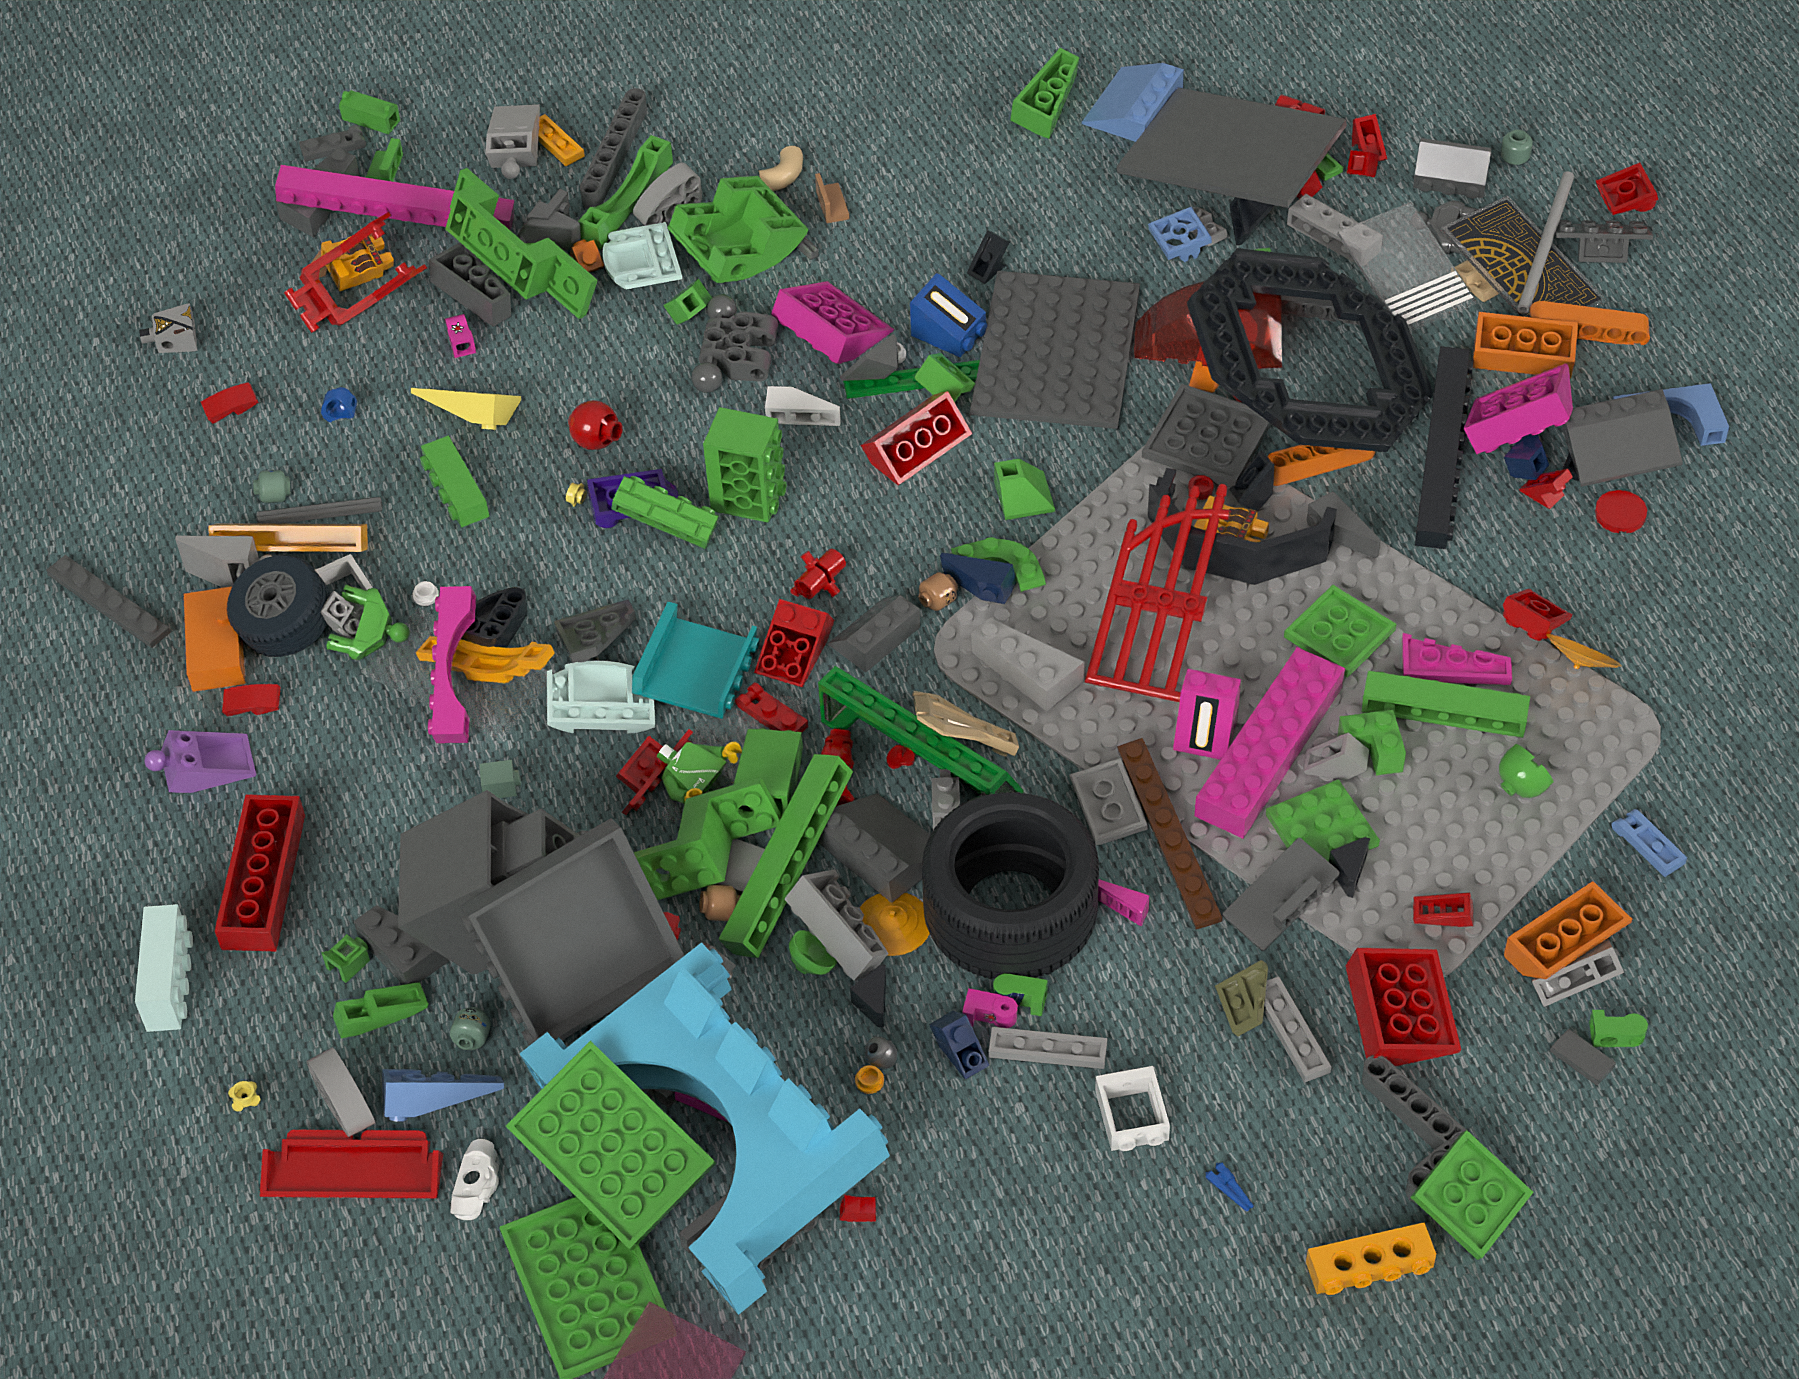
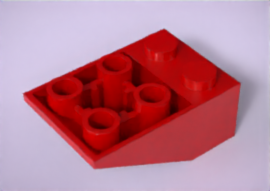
(793, 643)

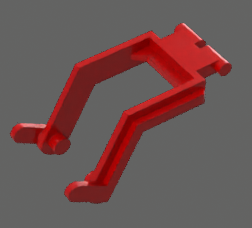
(316, 299)

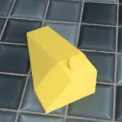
(473, 406)

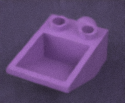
(202, 760)

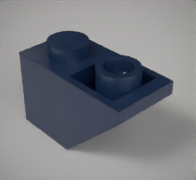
(1527, 458)
(959, 1043)

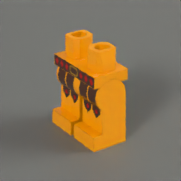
(358, 264)
(1241, 523)

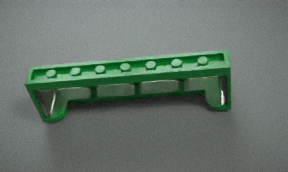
(848, 699)

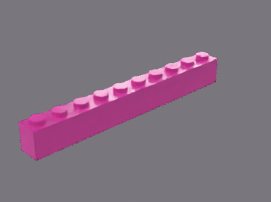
(373, 196)

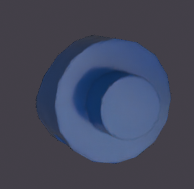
(338, 404)

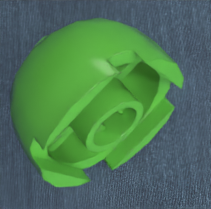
(1522, 774)

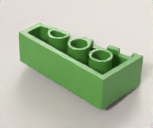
(1045, 95)

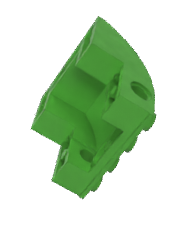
(738, 231)

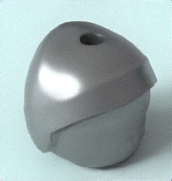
(880, 1053)

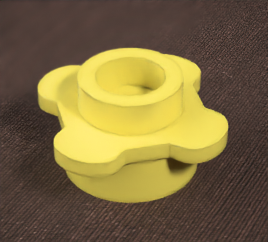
(244, 1088)

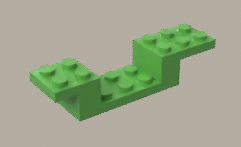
(524, 267)

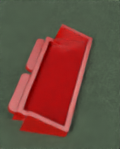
(339, 1167)

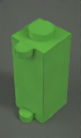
(369, 111)

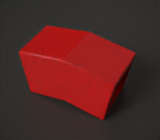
(857, 1209)

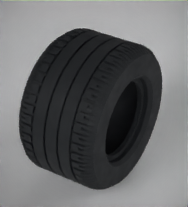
(1010, 835)

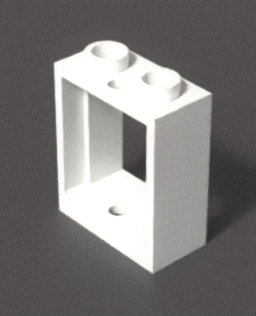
(341, 568)
(1129, 1083)

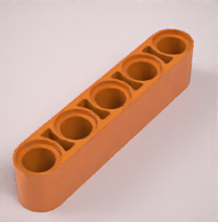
(1597, 323)
(1307, 461)

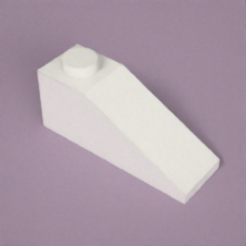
(800, 408)

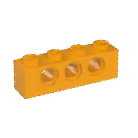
(1381, 1247)

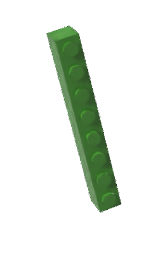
(785, 855)

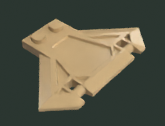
(954, 722)

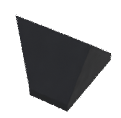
(1247, 217)

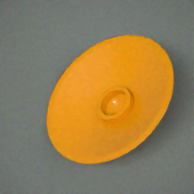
(1582, 655)
(898, 923)

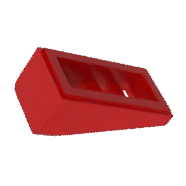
(1453, 918)

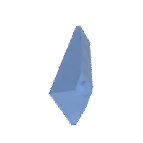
(412, 1094)

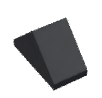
(1350, 862)
(870, 995)

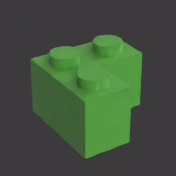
(1380, 735)

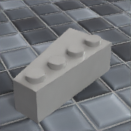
(1027, 663)
(837, 923)

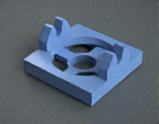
(1175, 222)

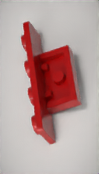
(643, 769)

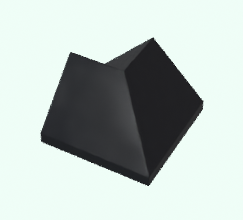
(1255, 483)

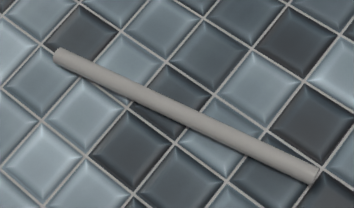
(1545, 243)

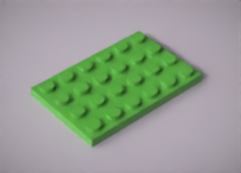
(611, 1145)
(579, 1284)

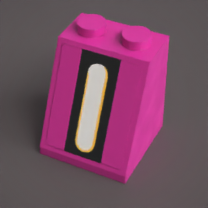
(1207, 714)

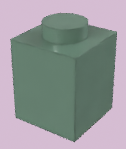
(500, 778)

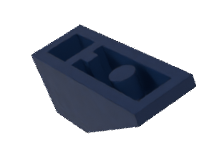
(981, 577)

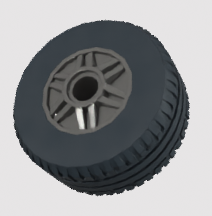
(278, 605)

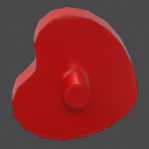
(900, 756)

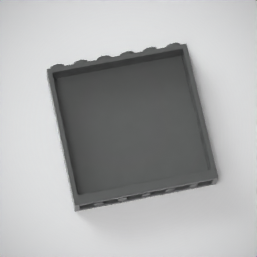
(573, 934)

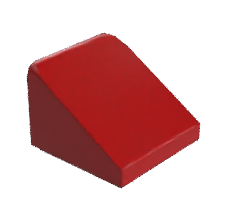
(1362, 163)

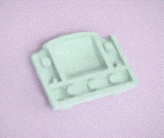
(641, 256)
(597, 698)

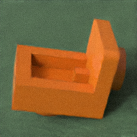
(587, 255)

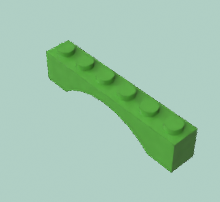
(651, 161)

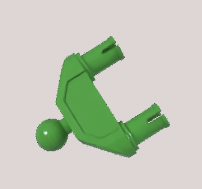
(373, 626)

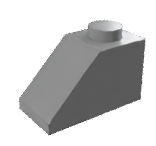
(1337, 758)

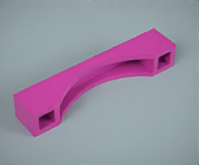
(455, 616)

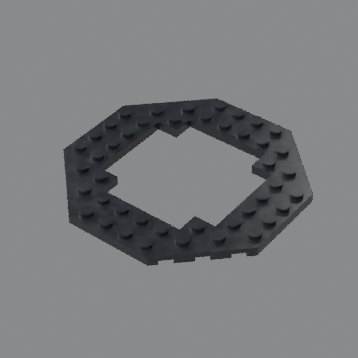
(1305, 421)

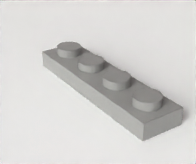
(1294, 1032)
(1048, 1047)

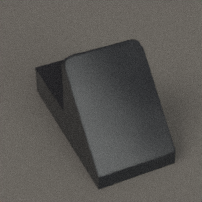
(988, 257)

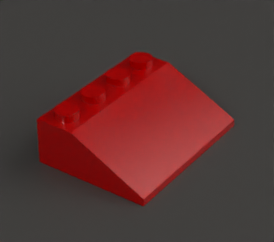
(1402, 1004)

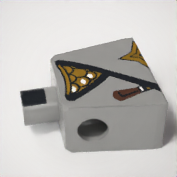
(172, 330)

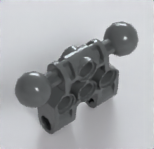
(728, 345)

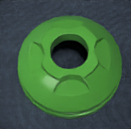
(810, 954)

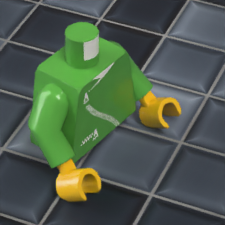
(694, 768)

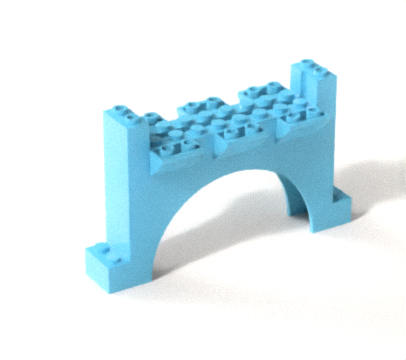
(786, 1148)

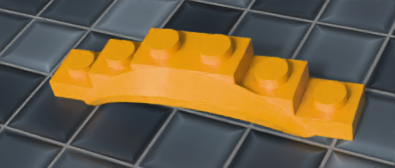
(492, 663)

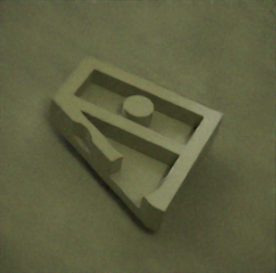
(1244, 997)

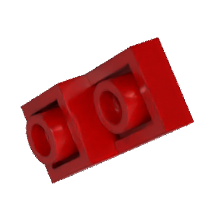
(233, 399)
(253, 698)

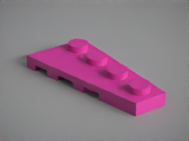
(1453, 663)

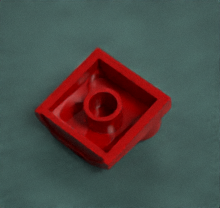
(1627, 190)
(1533, 614)

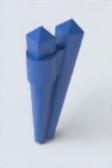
(1226, 1183)

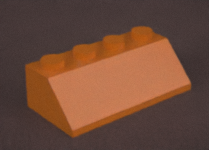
(1565, 932)

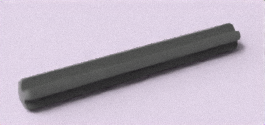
(320, 511)

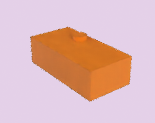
(1523, 343)
(211, 643)

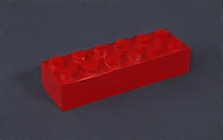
(260, 873)

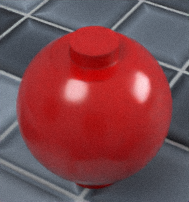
(594, 425)

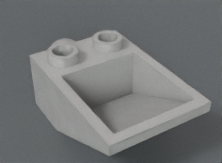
(513, 138)
(217, 557)

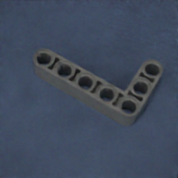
(1404, 1105)

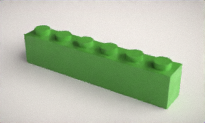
(1446, 703)

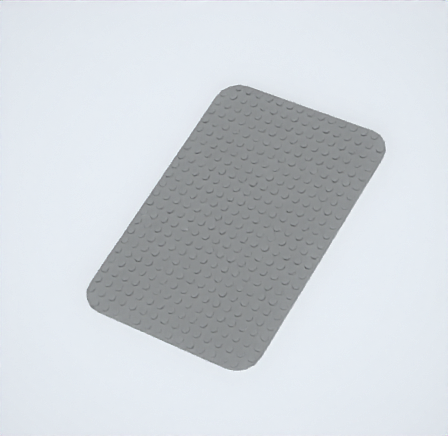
(1437, 822)

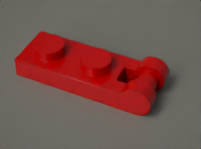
(770, 710)

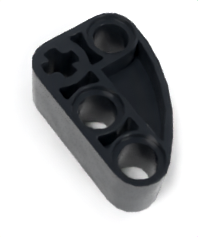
(498, 618)

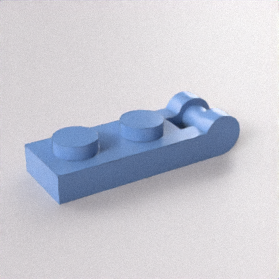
(1650, 842)

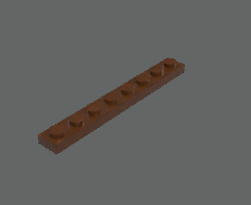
(1169, 834)

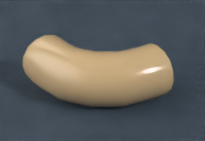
(786, 171)

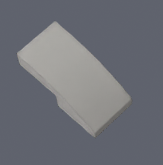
(1216, 232)
(340, 617)

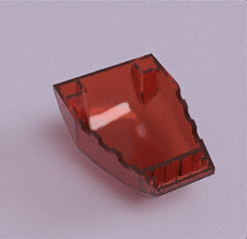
(1169, 331)

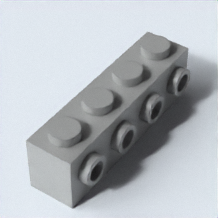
(1320, 223)

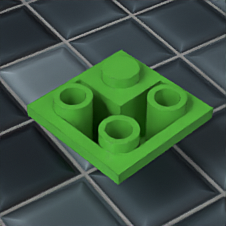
(1021, 489)

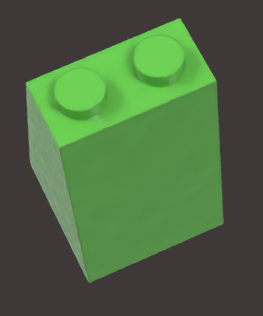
(775, 759)

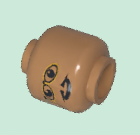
(937, 591)

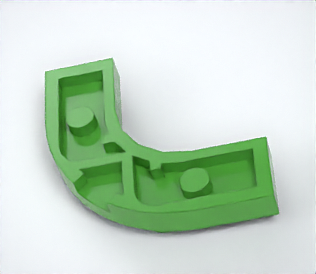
(1025, 564)

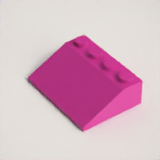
(829, 320)
(1520, 410)

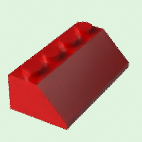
(917, 438)

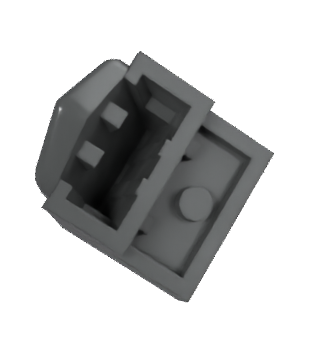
(552, 222)

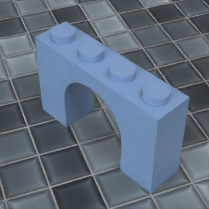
(1700, 408)

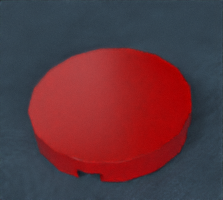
(1620, 511)

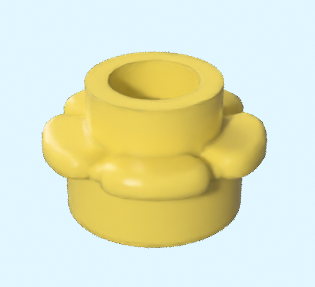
(576, 494)

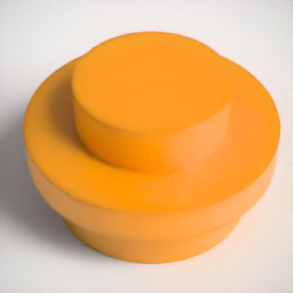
(869, 1079)

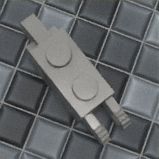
(944, 795)

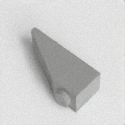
(1584, 972)

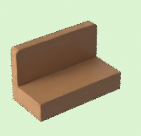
(831, 201)

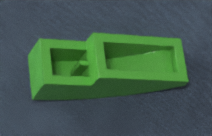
(378, 1009)

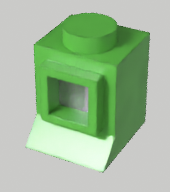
(348, 956)

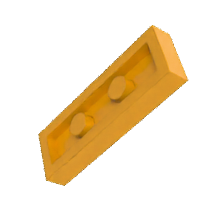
(558, 142)

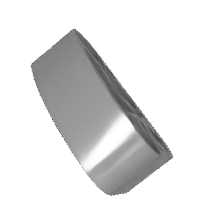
(671, 188)
(340, 1092)

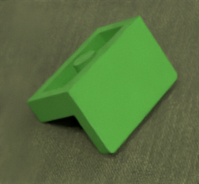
(386, 163)
(942, 375)

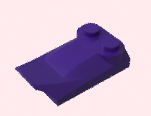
(603, 491)

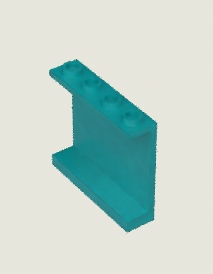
(693, 664)

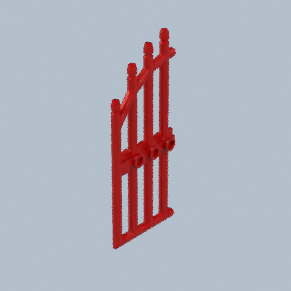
(1156, 599)

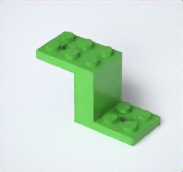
(706, 837)

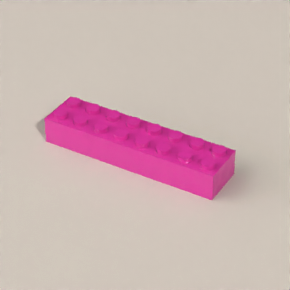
(1269, 742)

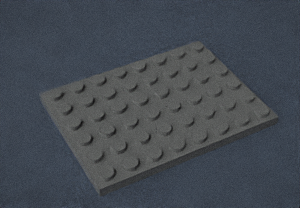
(1056, 350)

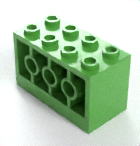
(744, 464)

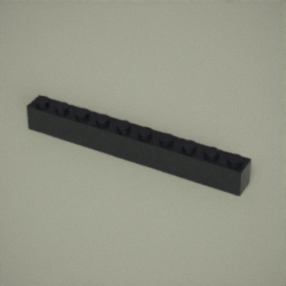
(1442, 448)

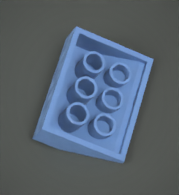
(1134, 99)

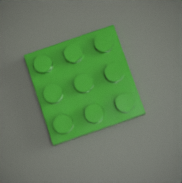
(1340, 629)
(1322, 818)
(1471, 1194)

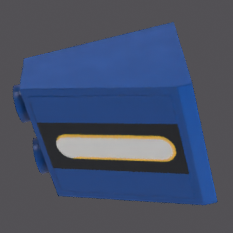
(946, 317)

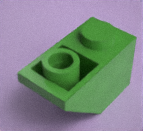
(688, 302)

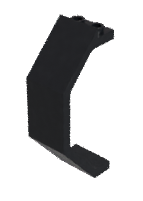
(1241, 558)

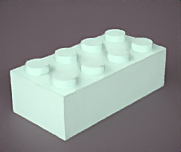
(163, 968)

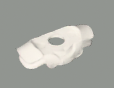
(469, 1198)

